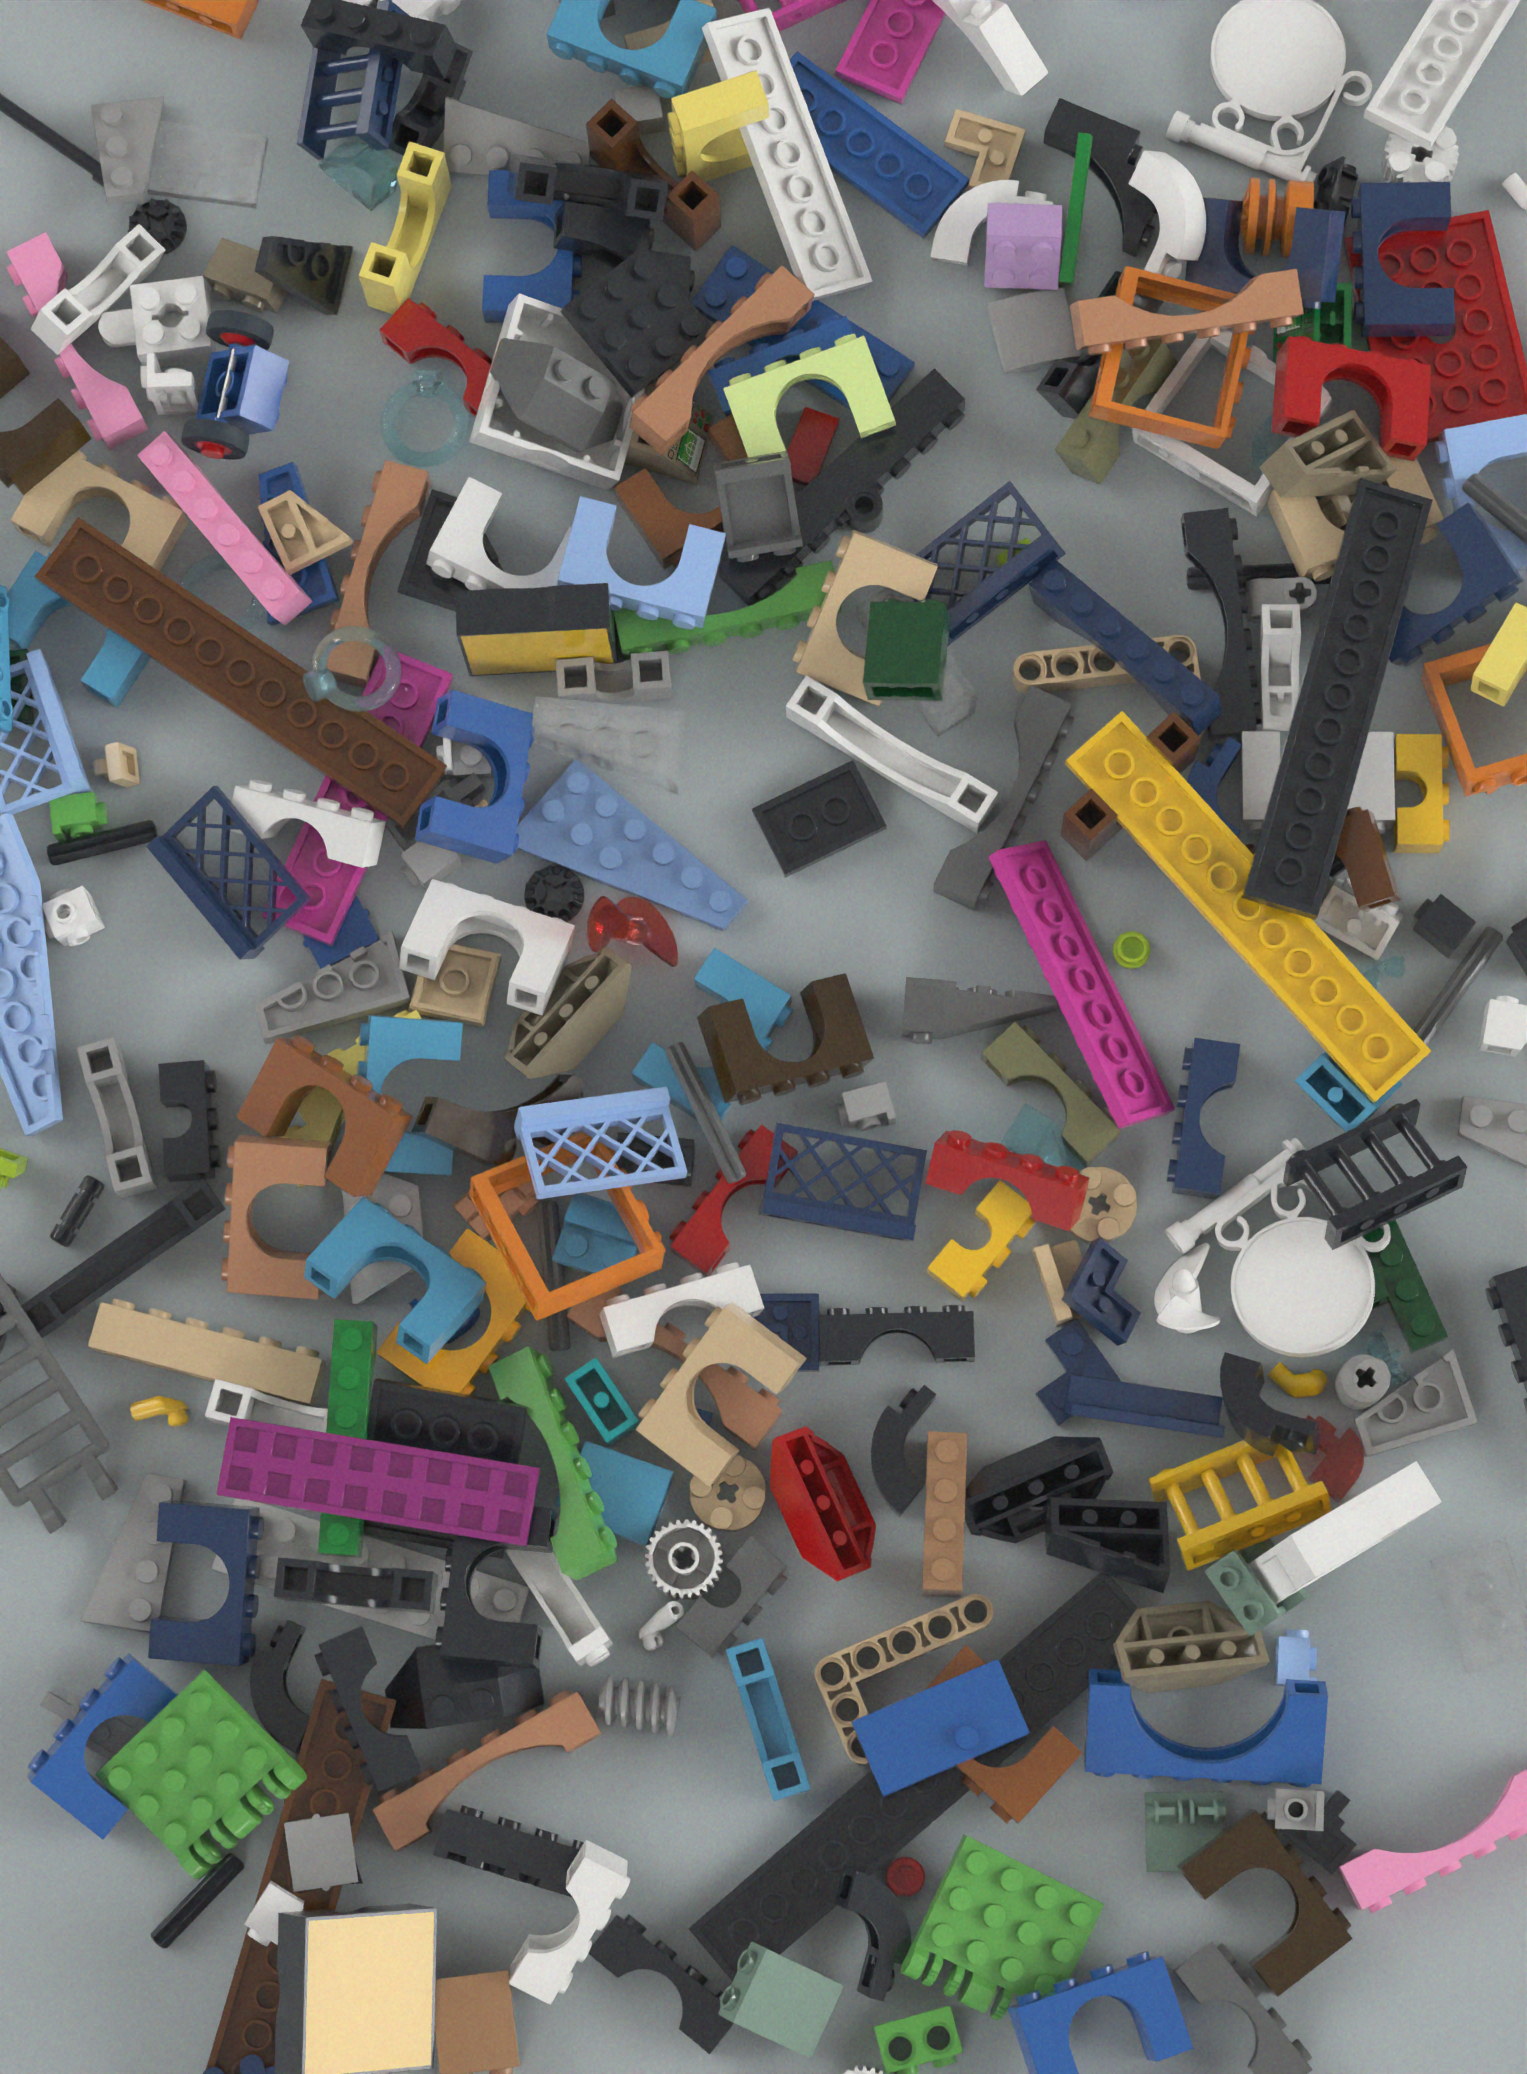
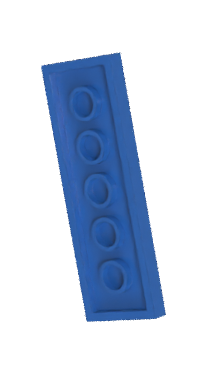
(877, 153)
(737, 277)

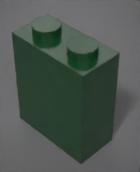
(906, 650)

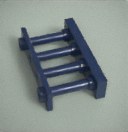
(376, 97)

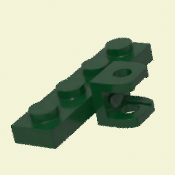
(1404, 1289)

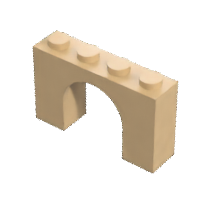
(153, 521)
(1316, 542)
(862, 564)
(673, 1419)

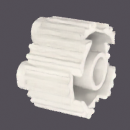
(1437, 166)
(664, 1568)

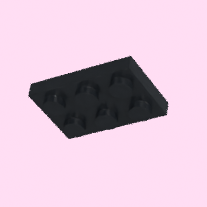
(819, 818)

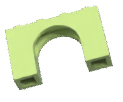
(845, 366)

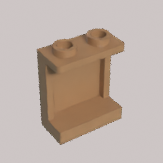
(476, 2024)

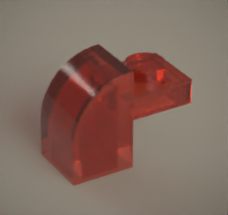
(1342, 1461)

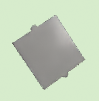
(321, 1852)

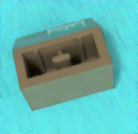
(684, 457)

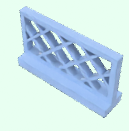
(57, 733)
(588, 1116)

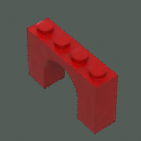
(1395, 384)

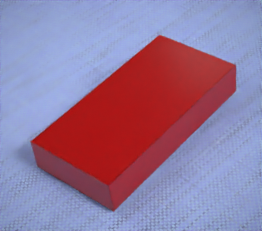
(811, 444)

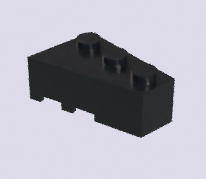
(1112, 1538)

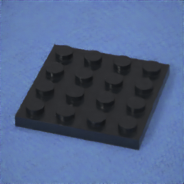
(442, 1423)

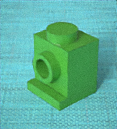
(77, 815)

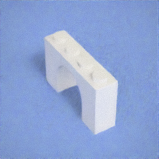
(460, 549)
(1260, 761)
(454, 912)

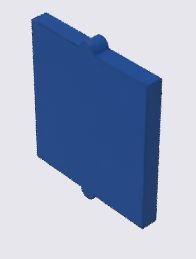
(354, 933)

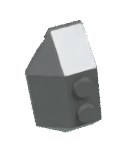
(557, 393)

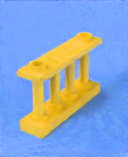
(1243, 1529)

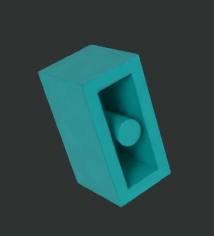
(602, 1402)

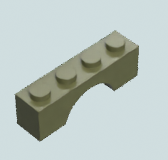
(1092, 443)
(1018, 1058)

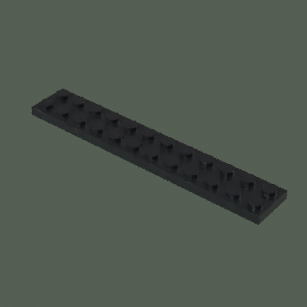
(1337, 699)

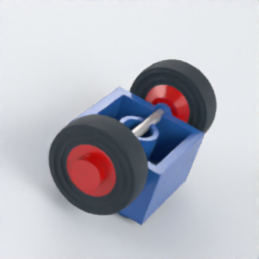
(239, 387)

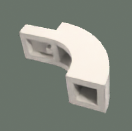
(1279, 664)

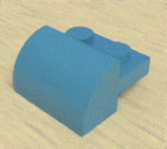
(1339, 1094)
(593, 1236)

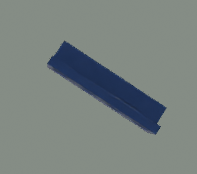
(1144, 1405)

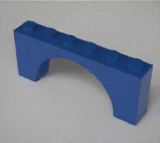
(1281, 1751)

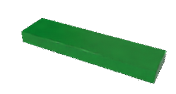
(1075, 209)

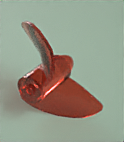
(631, 922)

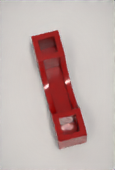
(418, 336)
(1052, 1191)
(702, 1239)

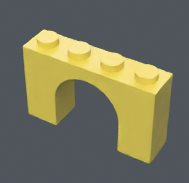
(708, 125)
(393, 269)
(1504, 660)

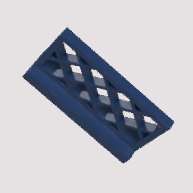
(1003, 581)
(204, 893)
(840, 1216)

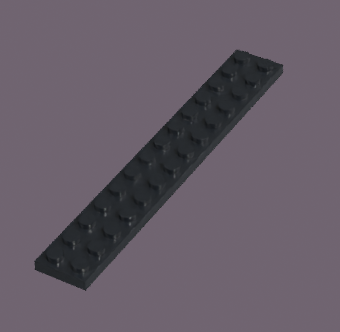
(867, 1829)

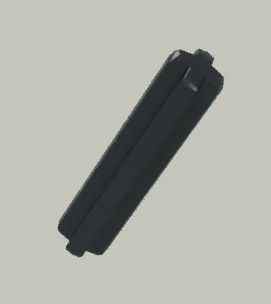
(101, 842)
(197, 1900)

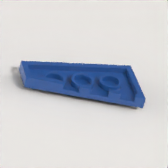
(316, 578)

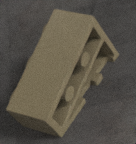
(1328, 460)

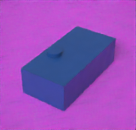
(940, 1727)

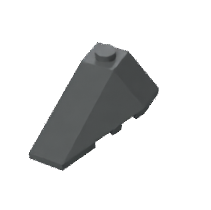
(942, 1011)

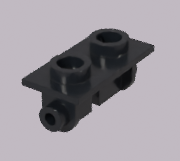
(1335, 183)

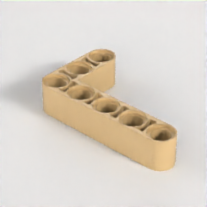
(1087, 674)
(890, 1658)

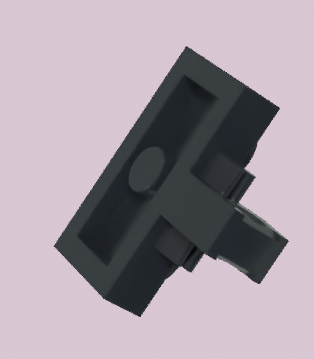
(1326, 1846)

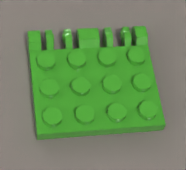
(197, 1767)
(1000, 1926)

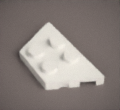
(404, 1204)

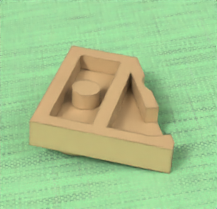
(300, 531)

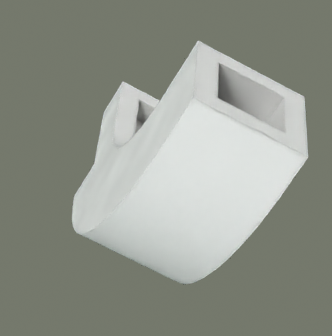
(1179, 211)
(969, 212)

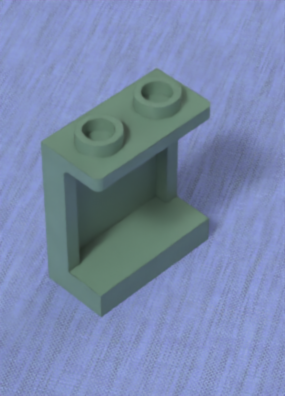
(1244, 1591)
(780, 1999)

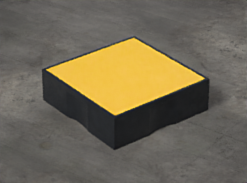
(534, 627)
(356, 1990)

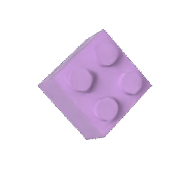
(1023, 246)

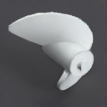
(1178, 1294)

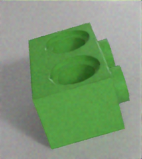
(915, 2030)

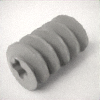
(1377, 1383)
(638, 1705)

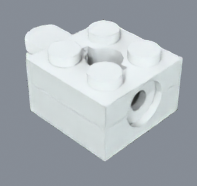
(172, 336)

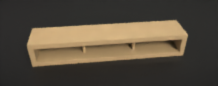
(207, 1353)

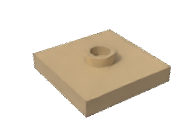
(460, 988)

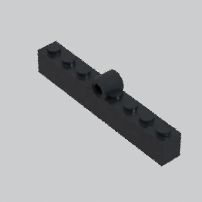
(853, 482)

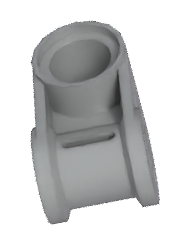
(1279, 591)

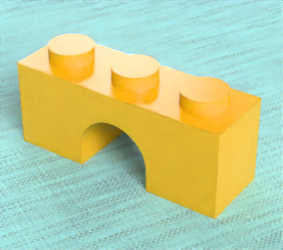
(1421, 762)
(964, 1269)

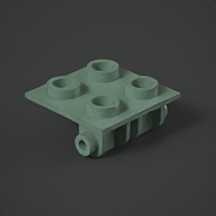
(1180, 1825)

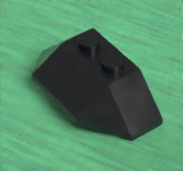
(1014, 1493)
(451, 1693)

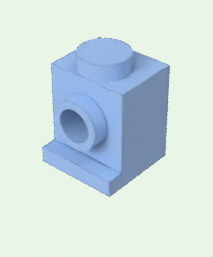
(1294, 1657)

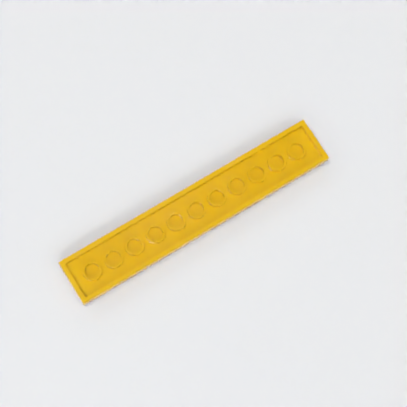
(1278, 946)

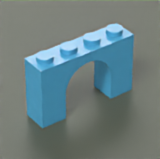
(664, 66)
(29, 607)
(724, 981)
(392, 1042)
(372, 1236)

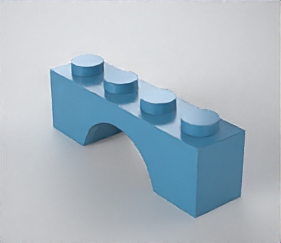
(768, 1719)

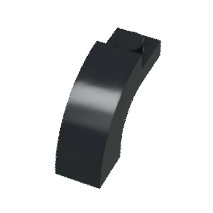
(424, 114)
(1255, 1420)
(889, 1468)
(270, 1691)
(885, 1925)

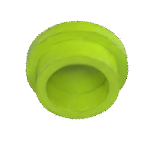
(1131, 950)

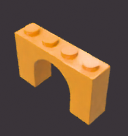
(460, 1368)

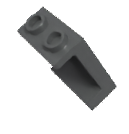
(758, 506)

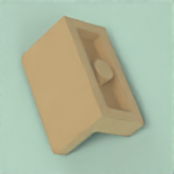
(1056, 1270)

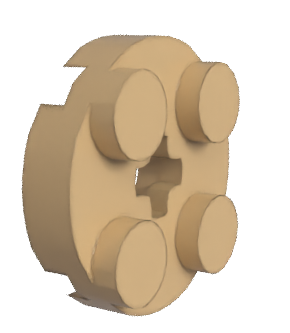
(1119, 1196)
(723, 1514)

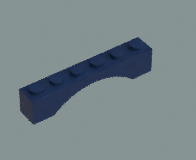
(1158, 672)

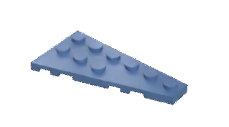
(612, 842)

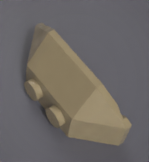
(577, 1016)
(1186, 1647)

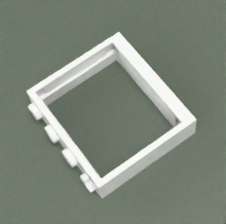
(1193, 462)

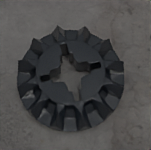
(174, 225)
(555, 876)

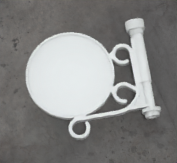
(1276, 66)
(1287, 1279)

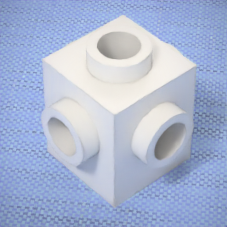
(71, 916)

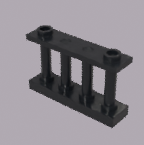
(1377, 1207)

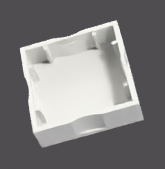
(503, 432)
(1345, 1532)

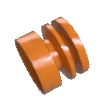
(1272, 216)

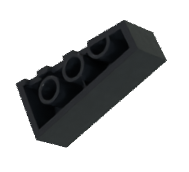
(505, 1849)

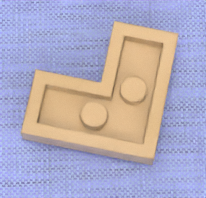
(989, 140)

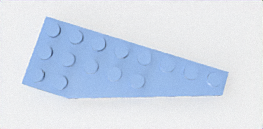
(26, 1008)

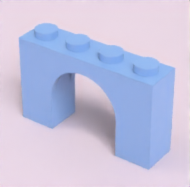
(1472, 448)
(678, 598)

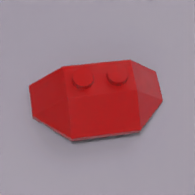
(821, 1504)

